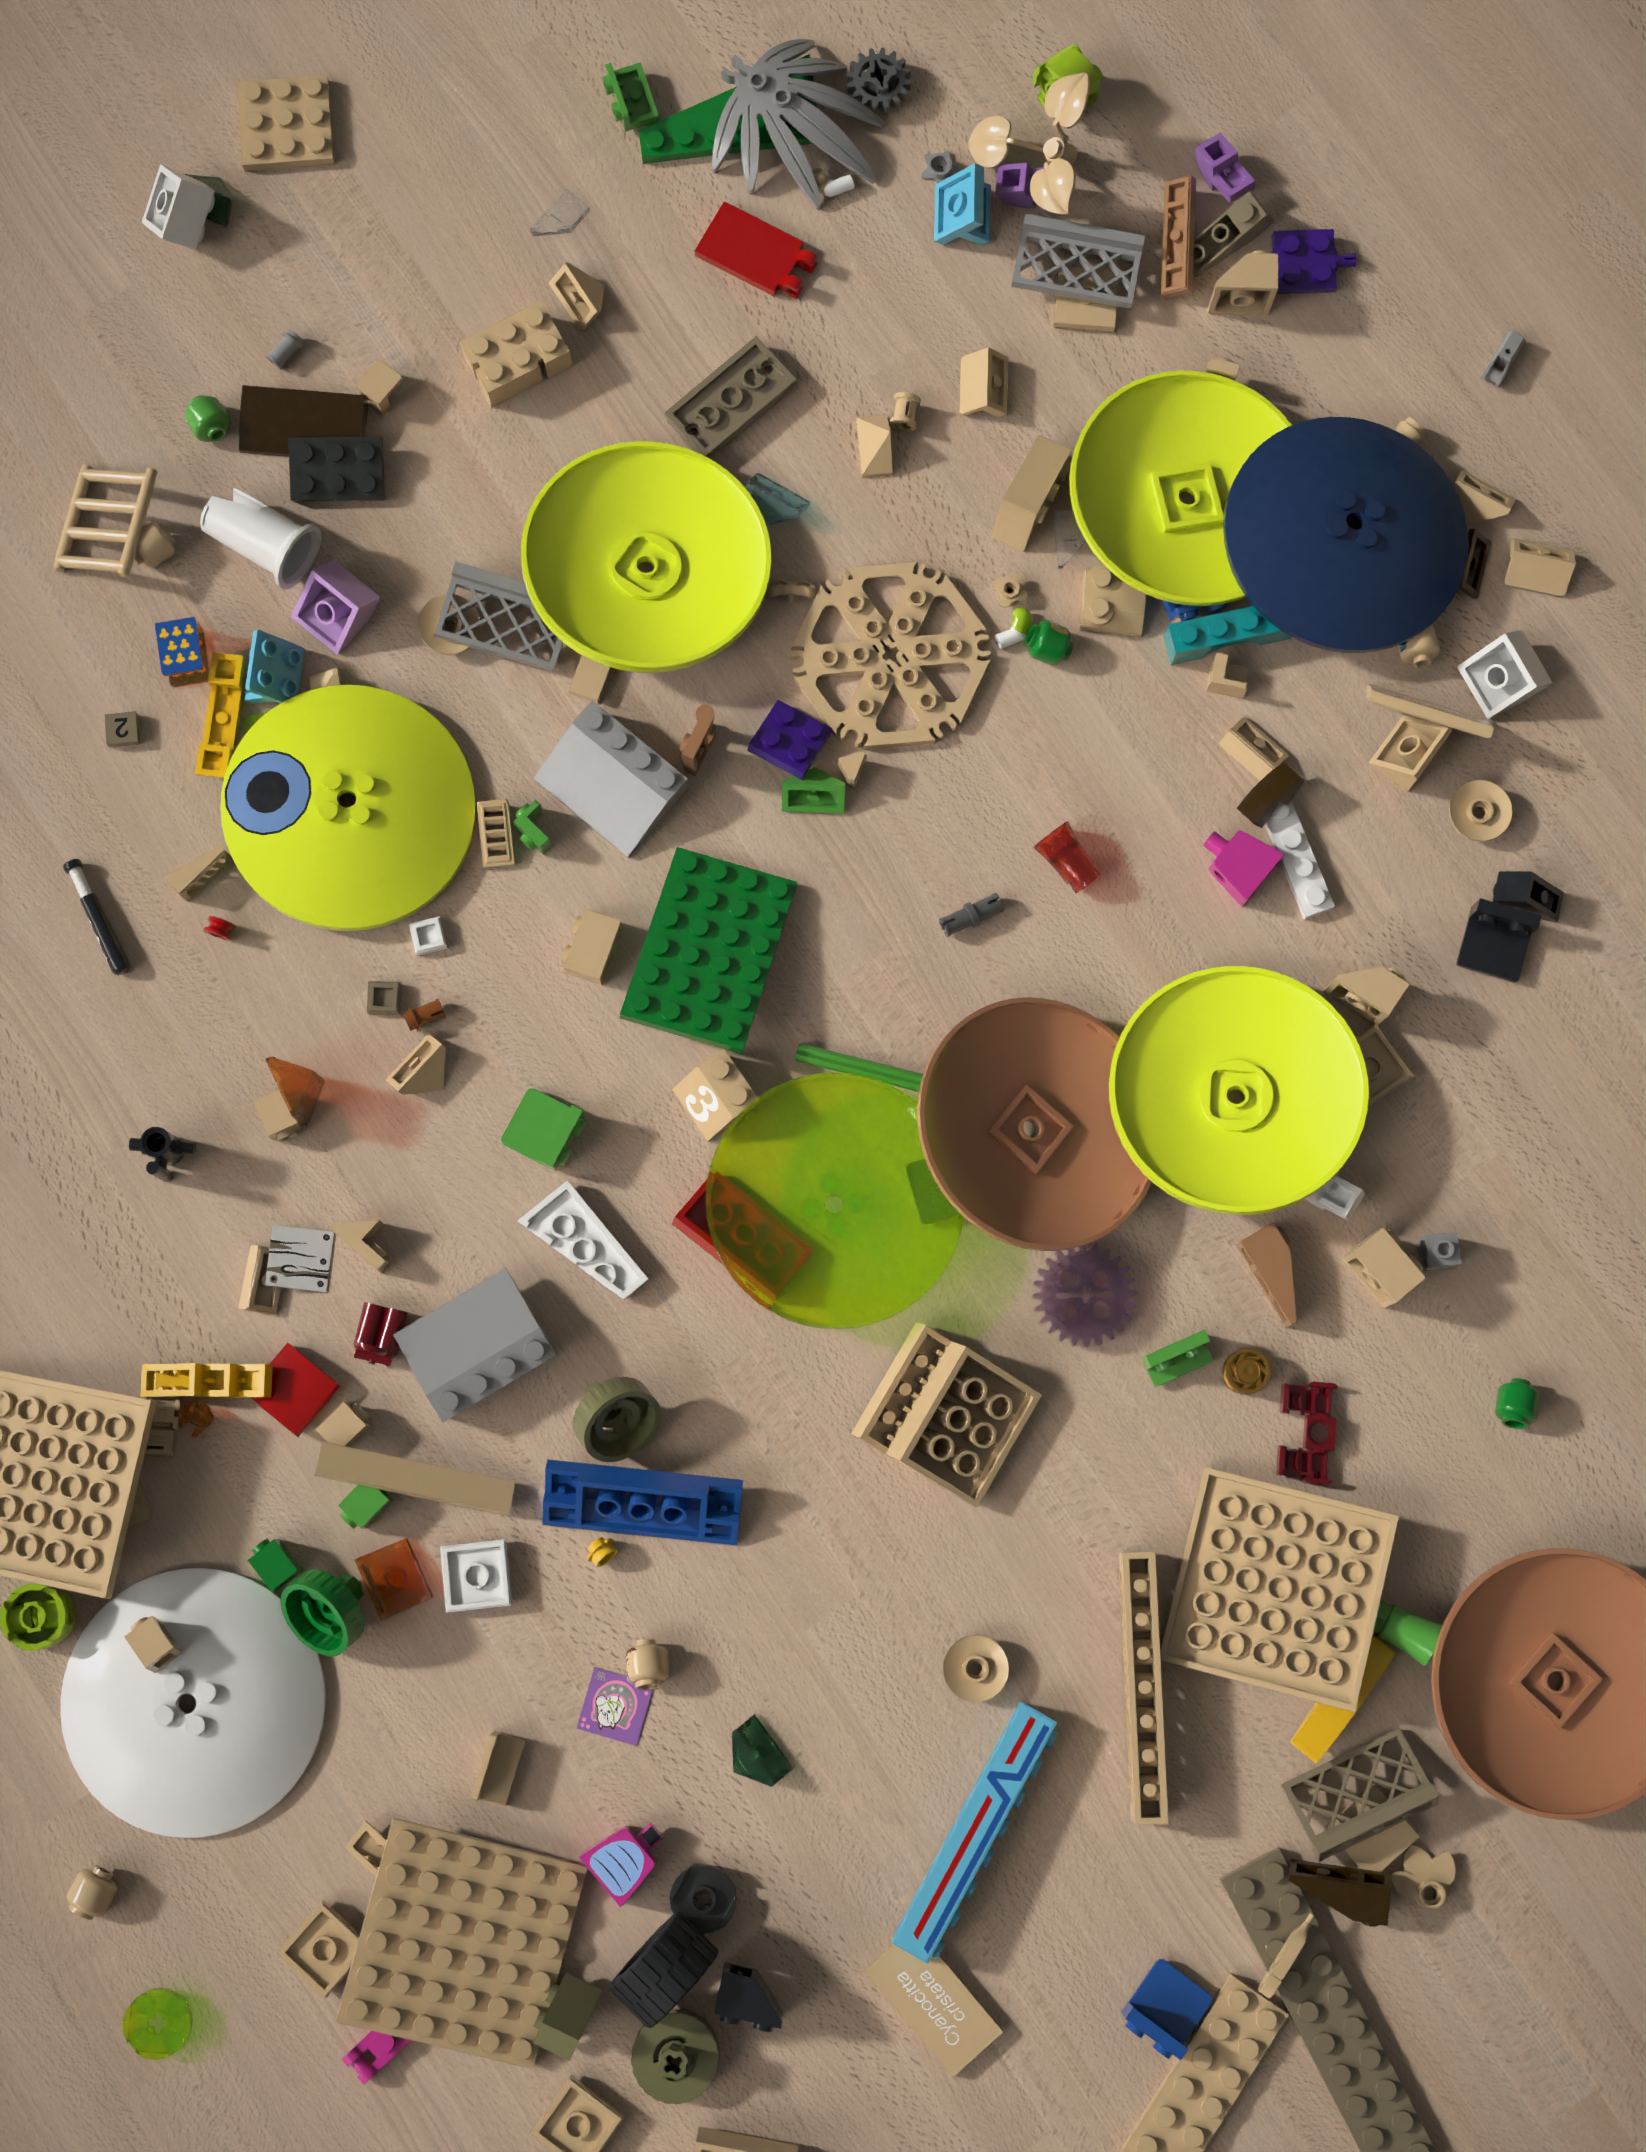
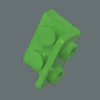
(1178, 1358)

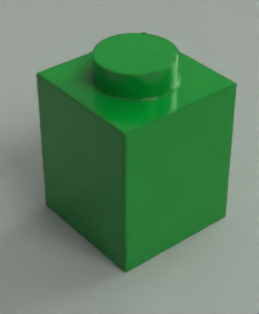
(274, 1563)

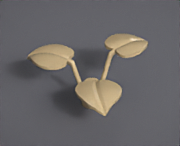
(1055, 183)

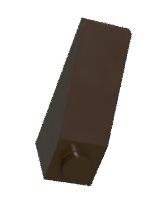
(1351, 1891)

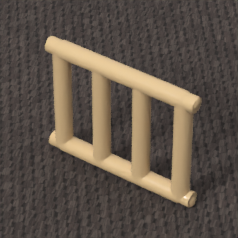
(80, 502)

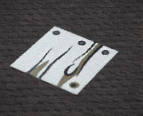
(299, 1258)

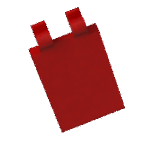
(755, 251)

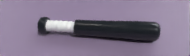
(104, 933)

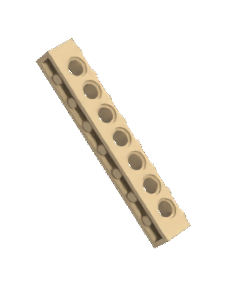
(1143, 1688)

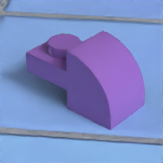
(1221, 168)
(1014, 184)

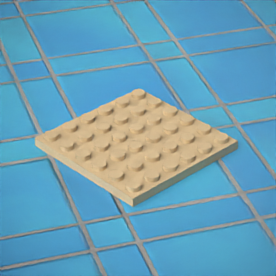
(67, 1481)
(1279, 1589)
(461, 1943)

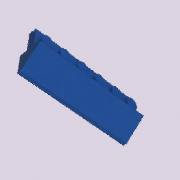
(642, 1502)

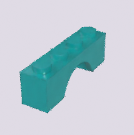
(1203, 635)

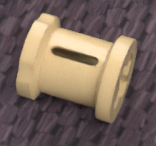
(905, 411)

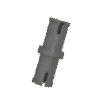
(971, 914)

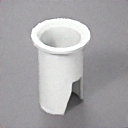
(263, 536)

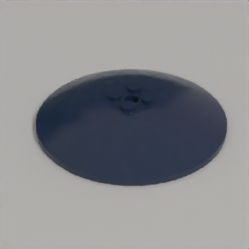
(1318, 574)

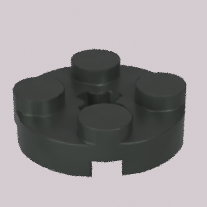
(721, 1890)

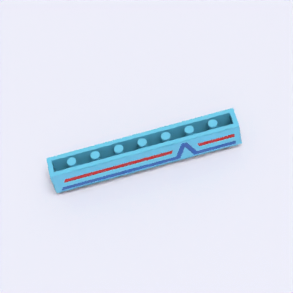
(973, 1833)

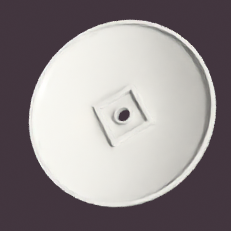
(252, 1719)

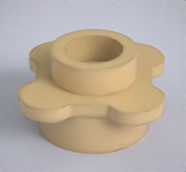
(1009, 599)

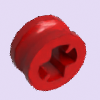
(219, 928)

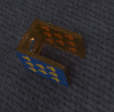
(182, 651)

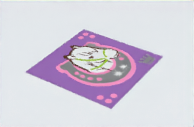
(614, 1707)

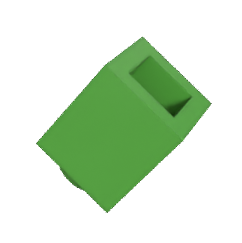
(364, 1506)

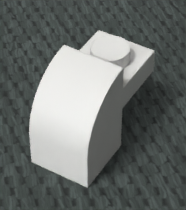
(1338, 1197)

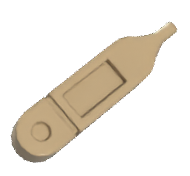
(1285, 1959)

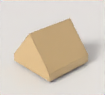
(852, 767)

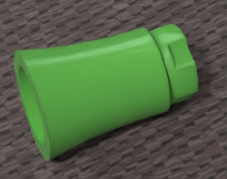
(1407, 1631)

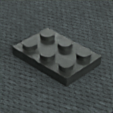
(336, 468)

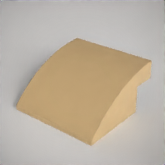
(946, 1414)

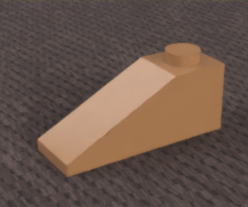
(1271, 1264)

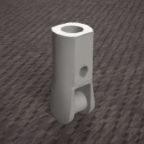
(1504, 357)

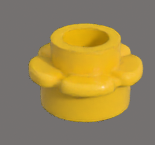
(602, 1551)

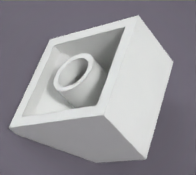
(178, 207)
(1504, 673)

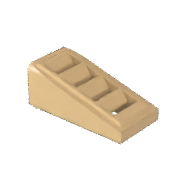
(496, 806)
(195, 874)

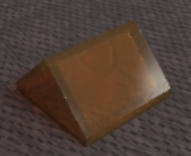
(298, 1087)
(394, 1579)

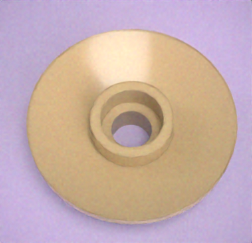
(429, 618)
(1490, 800)
(993, 1668)

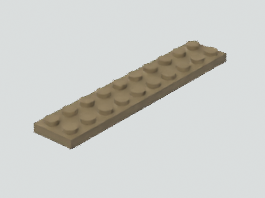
(1326, 2011)

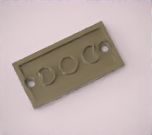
(730, 398)

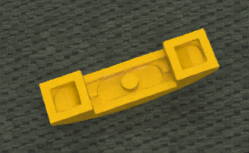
(222, 715)

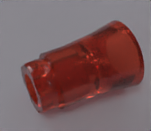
(1068, 857)

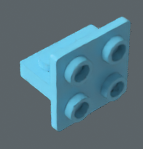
(273, 669)

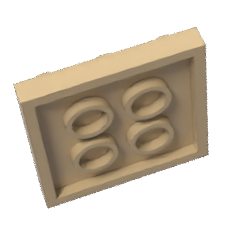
(285, 122)

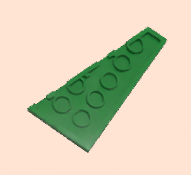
(694, 130)

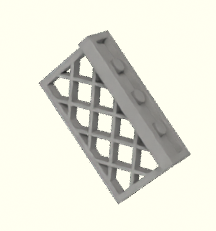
(1081, 241)
(506, 590)

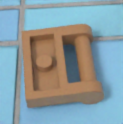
(695, 746)

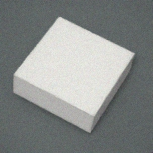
(428, 936)

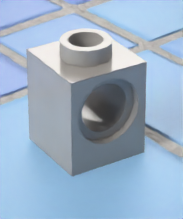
(1439, 1251)

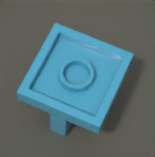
(963, 207)

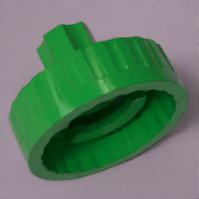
(324, 1611)

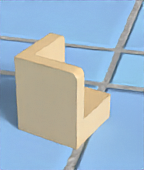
(378, 385)
(1227, 678)

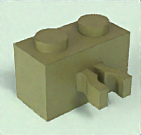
(567, 2016)

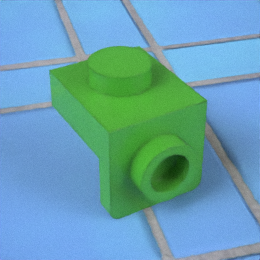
(531, 834)

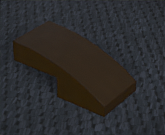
(1274, 788)

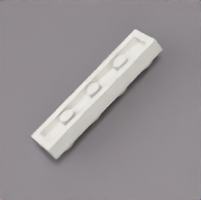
(1298, 862)

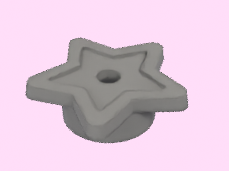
(936, 160)

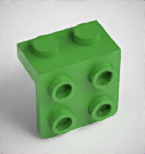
(544, 1129)

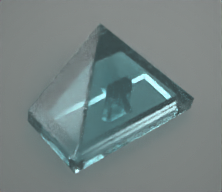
(774, 500)

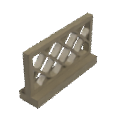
(1374, 1820)

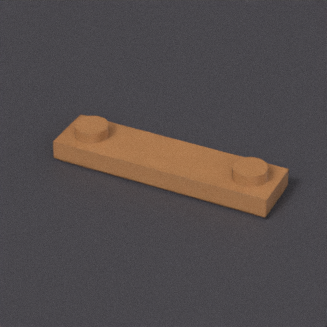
(1178, 237)

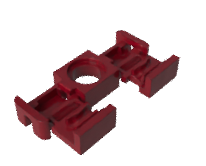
(1318, 1404)

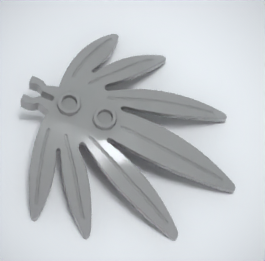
(773, 95)

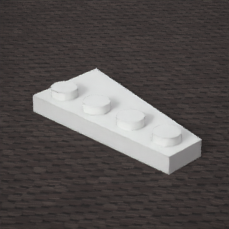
(580, 1236)

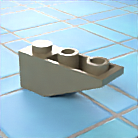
(1230, 232)

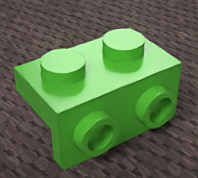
(631, 95)

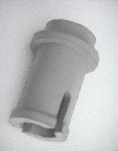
(285, 348)

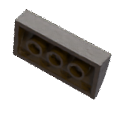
(277, 414)

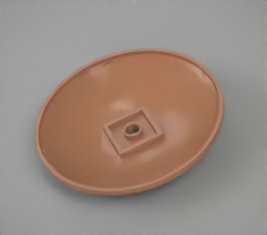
(1038, 1067)
(1533, 1746)

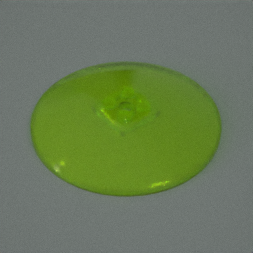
(770, 1193)

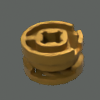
(1246, 1371)

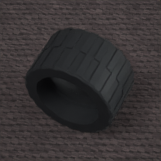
(664, 1970)

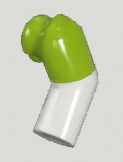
(1019, 630)

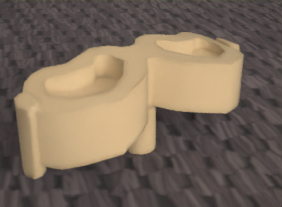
(785, 587)

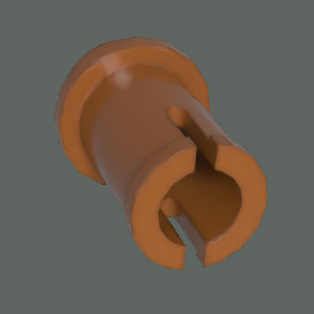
(424, 1015)

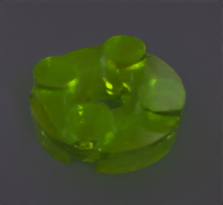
(142, 2036)

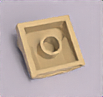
(1110, 604)

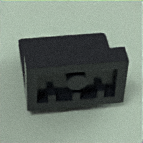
(1496, 940)

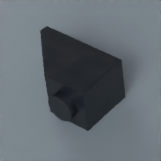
(1528, 893)

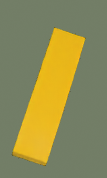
(206, 1380)
(1326, 1722)

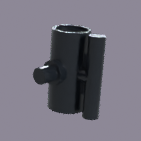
(171, 1154)

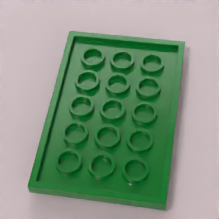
(708, 950)

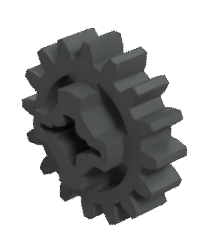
(888, 73)

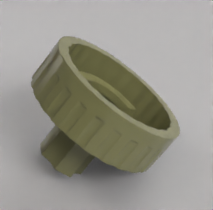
(607, 1407)
(662, 2078)

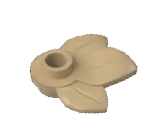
(1424, 1872)

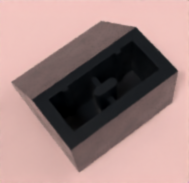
(747, 1998)

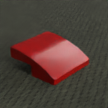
(297, 1390)

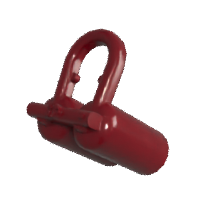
(375, 1333)

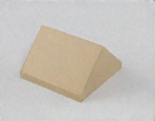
(1409, 749)

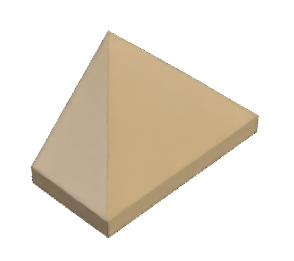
(579, 294)
(874, 445)
(1480, 499)
(421, 1069)

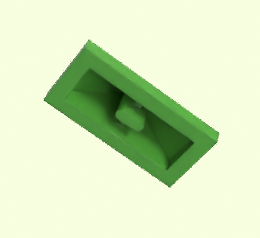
(814, 793)

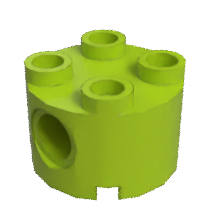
(1065, 63)
(37, 1616)

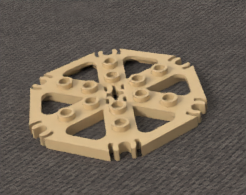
(878, 681)

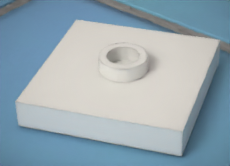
(476, 1575)

